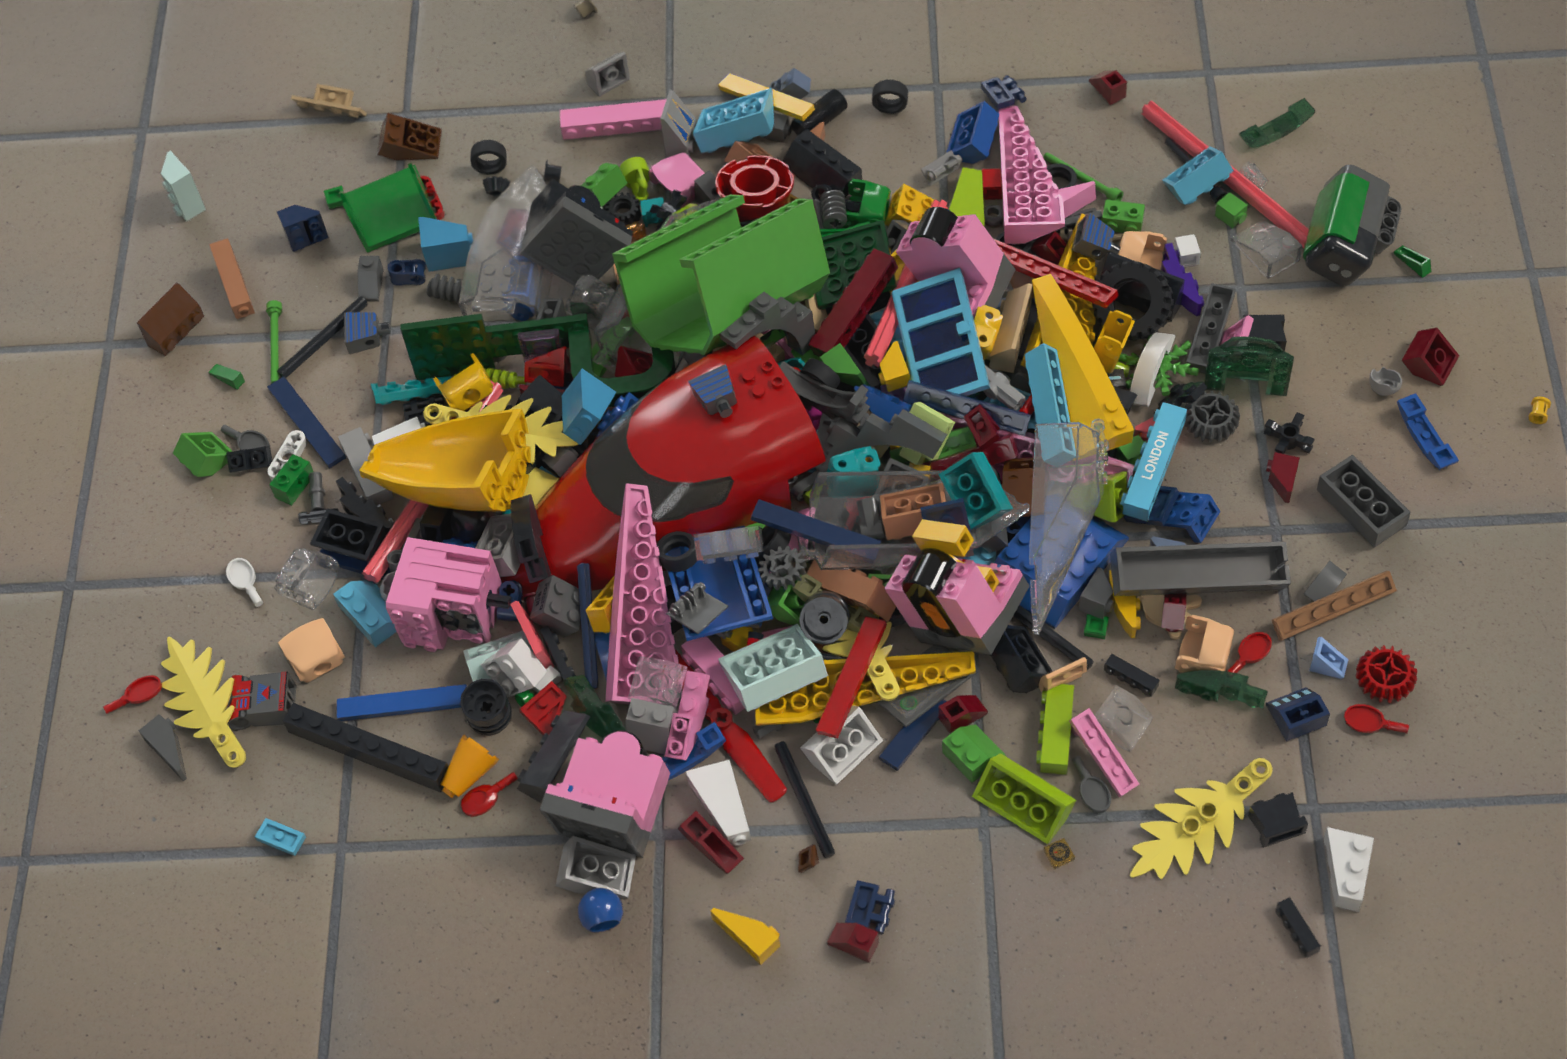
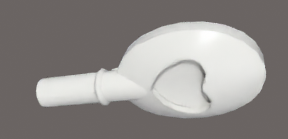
(243, 576)

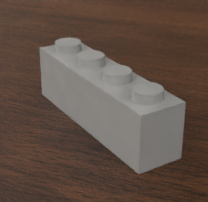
(357, 448)

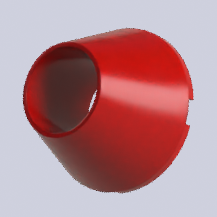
(761, 181)

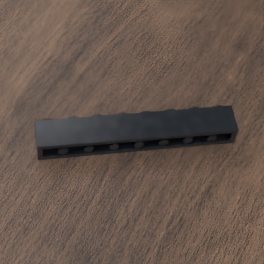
(365, 747)

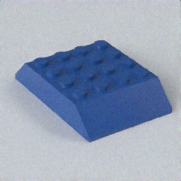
(1092, 553)
(731, 582)

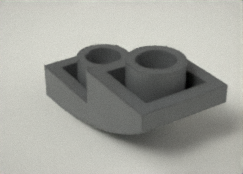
(1325, 582)

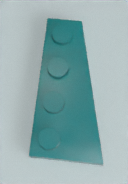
(405, 392)

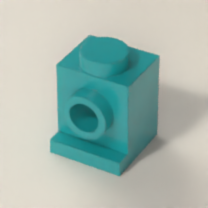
(648, 217)

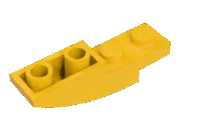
(1125, 610)

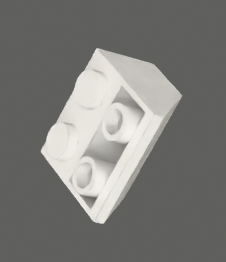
(514, 668)

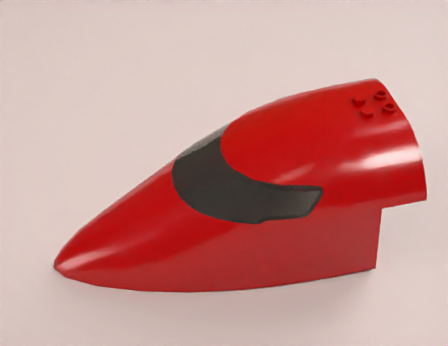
(697, 466)

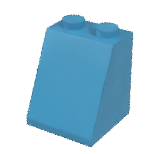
(444, 243)
(584, 405)

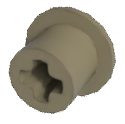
(585, 7)

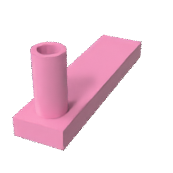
(1104, 752)

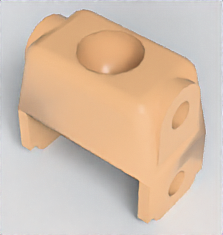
(1142, 247)
(1204, 645)
(311, 650)

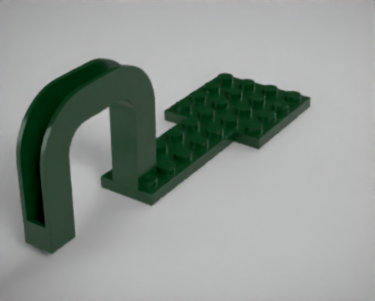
(446, 347)

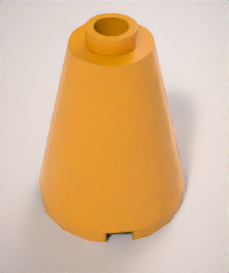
(466, 767)

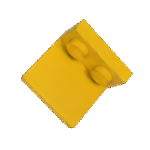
(907, 205)

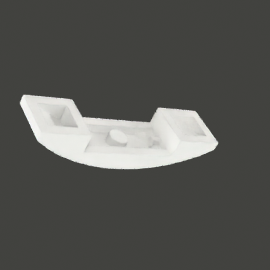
(1149, 366)

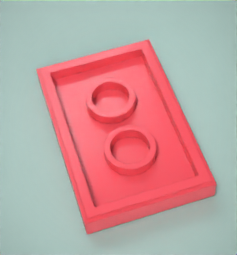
(532, 634)

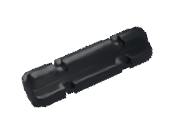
(313, 516)

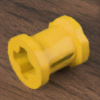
(1539, 410)

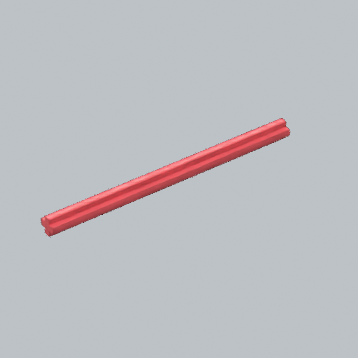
(1235, 181)
(888, 321)
(400, 530)

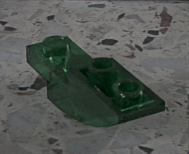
(1213, 683)
(585, 701)

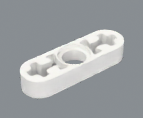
(287, 447)

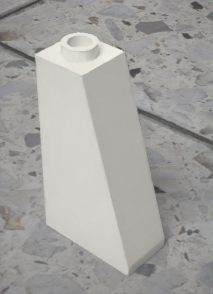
(720, 797)

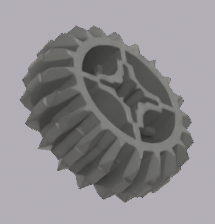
(1220, 425)

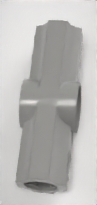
(1003, 391)

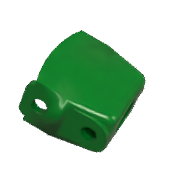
(873, 199)

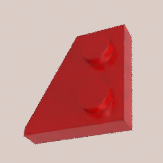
(549, 365)
(544, 707)

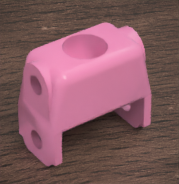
(677, 174)

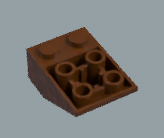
(408, 139)
(1019, 480)

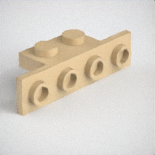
(331, 98)

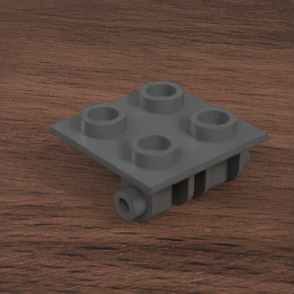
(696, 608)

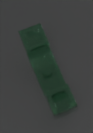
(1279, 127)

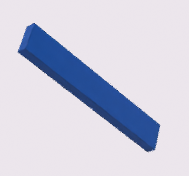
(399, 703)

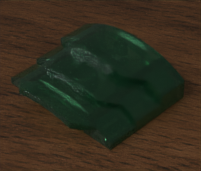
(1252, 360)

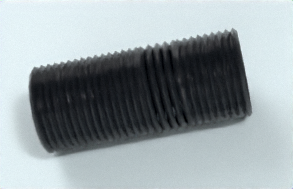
(825, 110)

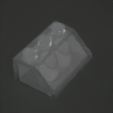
(729, 544)

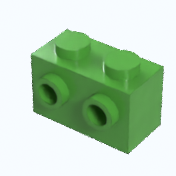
(1123, 216)

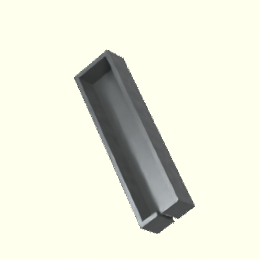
(1199, 568)

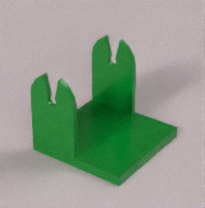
(388, 208)

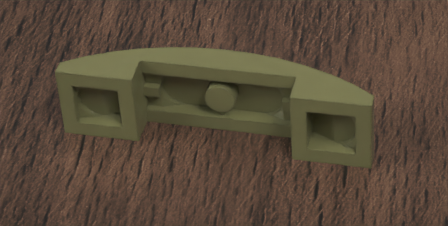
(810, 586)

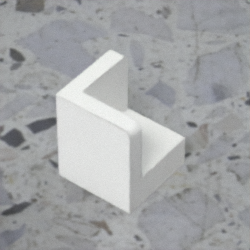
(1188, 250)

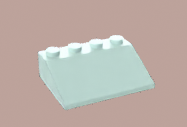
(773, 667)

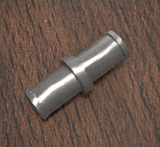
(316, 491)

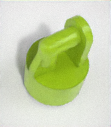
(637, 176)

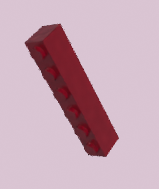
(854, 303)

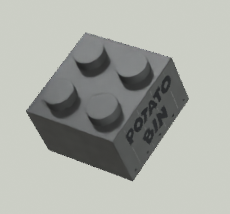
(557, 606)

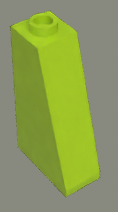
(969, 194)

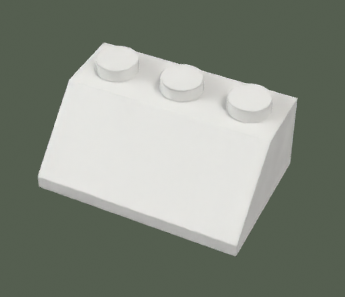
(841, 755)

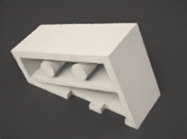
(1348, 863)

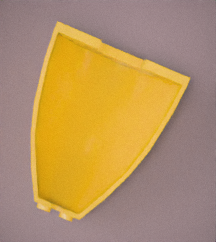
(457, 463)

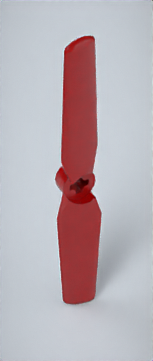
(742, 748)

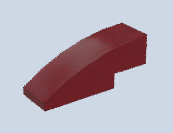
(710, 842)

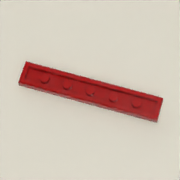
(851, 677)

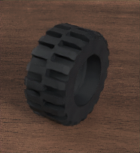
(1159, 291)

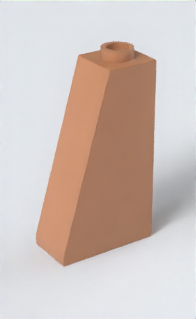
(232, 278)

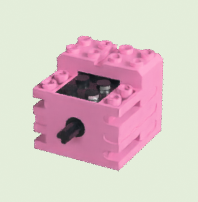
(443, 594)

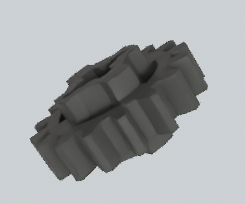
(782, 568)

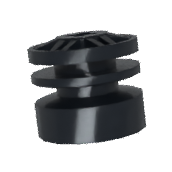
(484, 696)

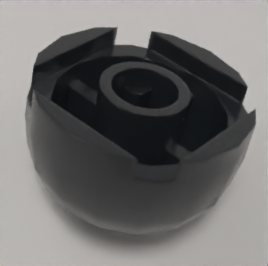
(468, 524)

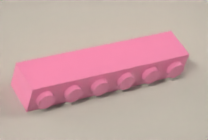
(611, 119)

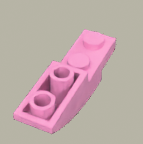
(689, 716)

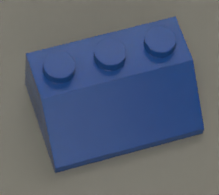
(974, 133)

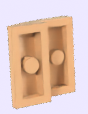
(1063, 675)

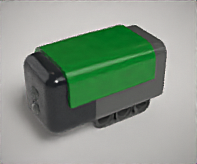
(1350, 225)

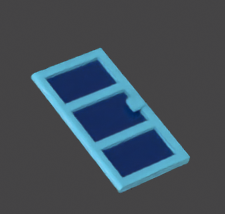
(941, 334)

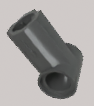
(870, 522)

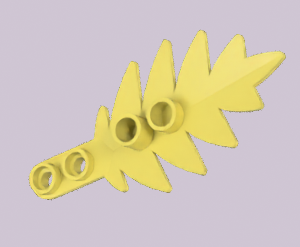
(545, 437)
(880, 680)
(201, 698)
(1198, 822)

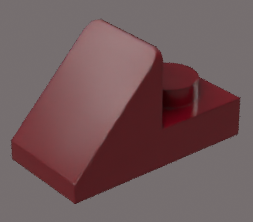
(982, 427)

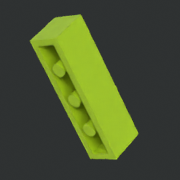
(1057, 729)

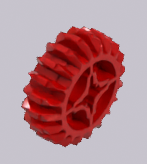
(1400, 674)

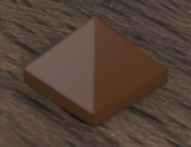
(807, 858)

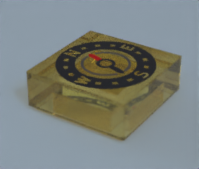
(1059, 853)

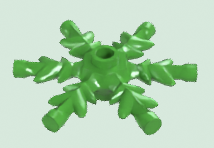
(1162, 377)

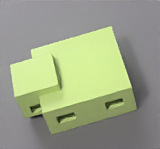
(933, 418)

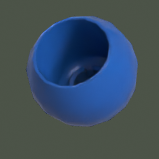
(600, 910)

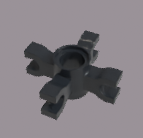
(669, 208)
(1289, 429)

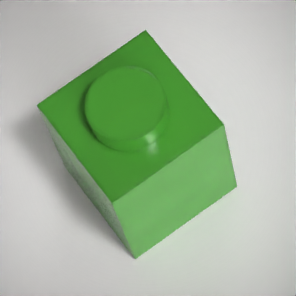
(1231, 210)

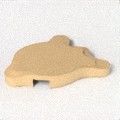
(1153, 608)

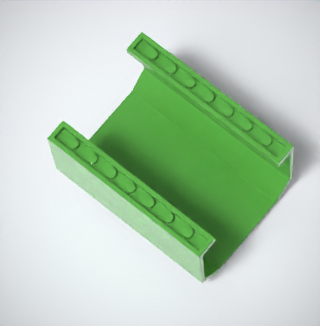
(707, 269)

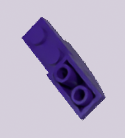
(1190, 299)

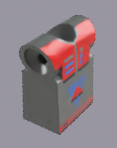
(261, 699)

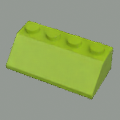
(1023, 798)

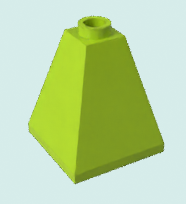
(1109, 505)

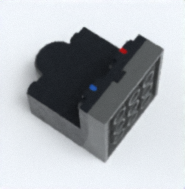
(572, 233)

